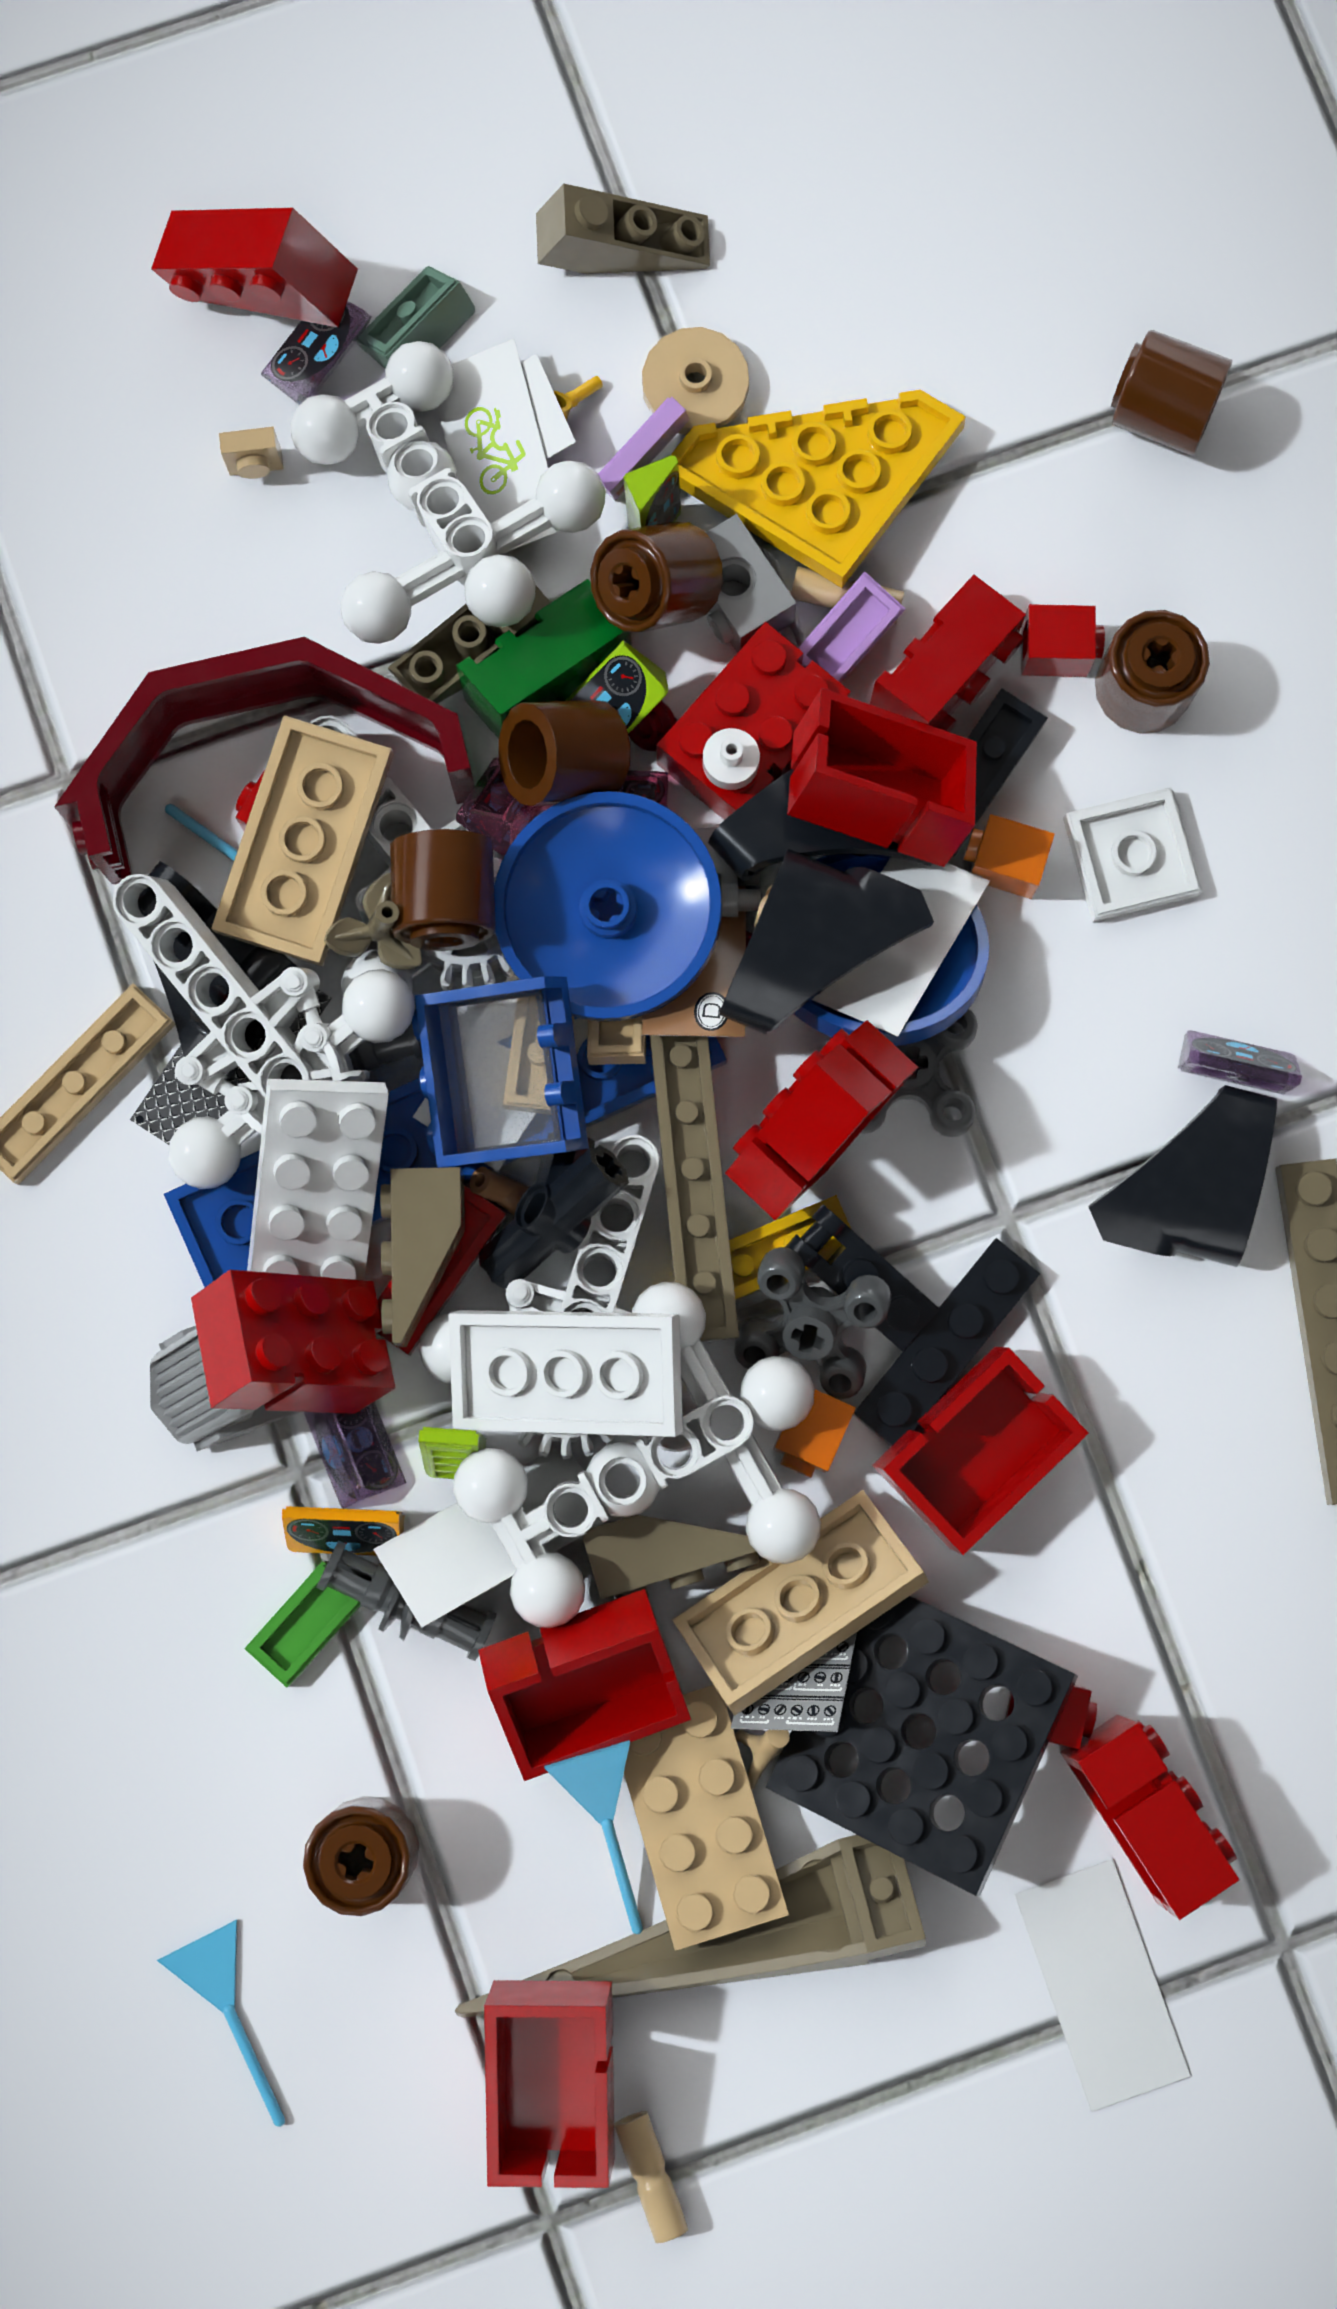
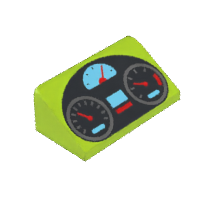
(653, 493)
(627, 683)

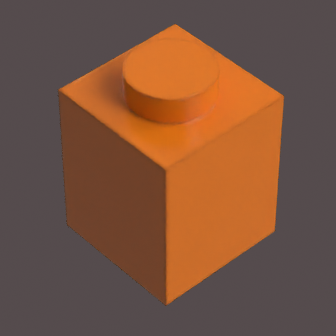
(1009, 855)
(817, 1437)

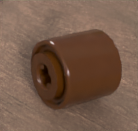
(1169, 391)
(656, 576)
(1148, 697)
(562, 750)
(443, 888)
(388, 1842)

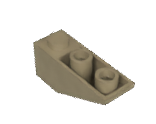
(618, 234)
(431, 663)
(425, 1232)
(648, 1550)

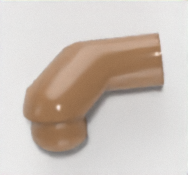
(497, 1188)

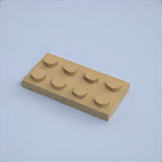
(302, 840)
(790, 1614)
(702, 1826)

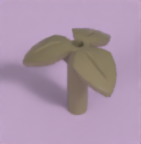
(352, 937)

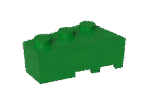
(544, 660)

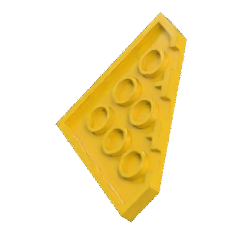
(821, 479)

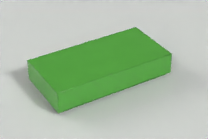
(301, 1628)

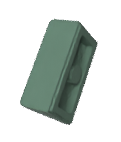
(424, 311)

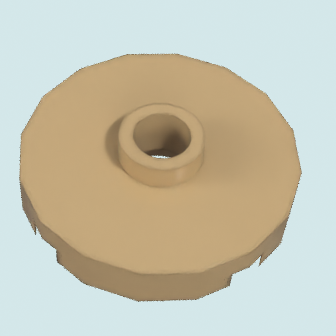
(703, 351)

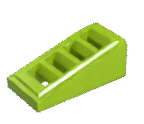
(446, 1448)

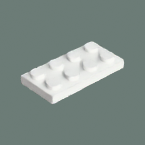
(317, 1177)
(566, 1372)

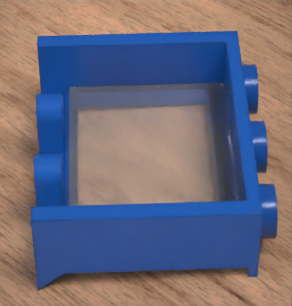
(500, 1071)

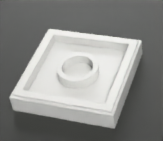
(1132, 854)

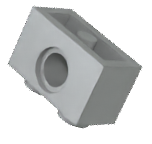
(766, 595)

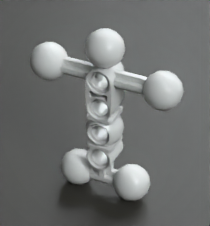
(426, 481)
(779, 1526)

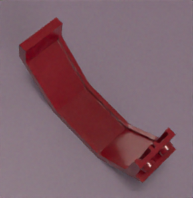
(226, 687)

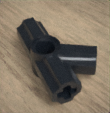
(554, 1211)

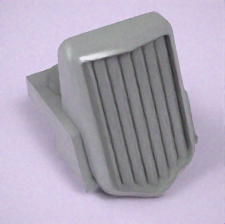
(182, 1398)

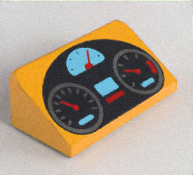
(321, 1528)

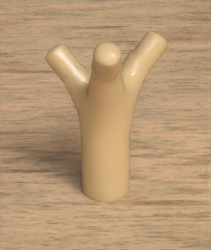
(763, 1749)

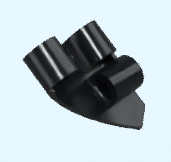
(258, 963)

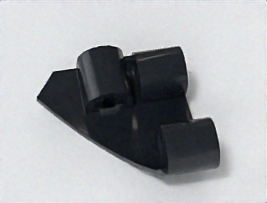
(763, 832)
(815, 933)
(1199, 1186)

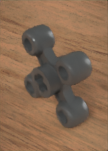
(929, 1087)
(813, 1322)

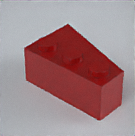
(255, 263)
(952, 657)

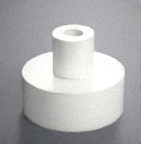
(730, 770)

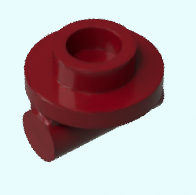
(653, 727)

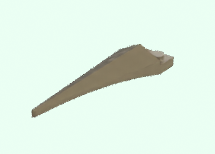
(843, 1910)

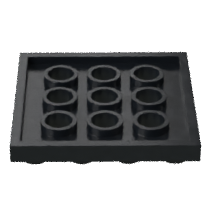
(988, 1799)

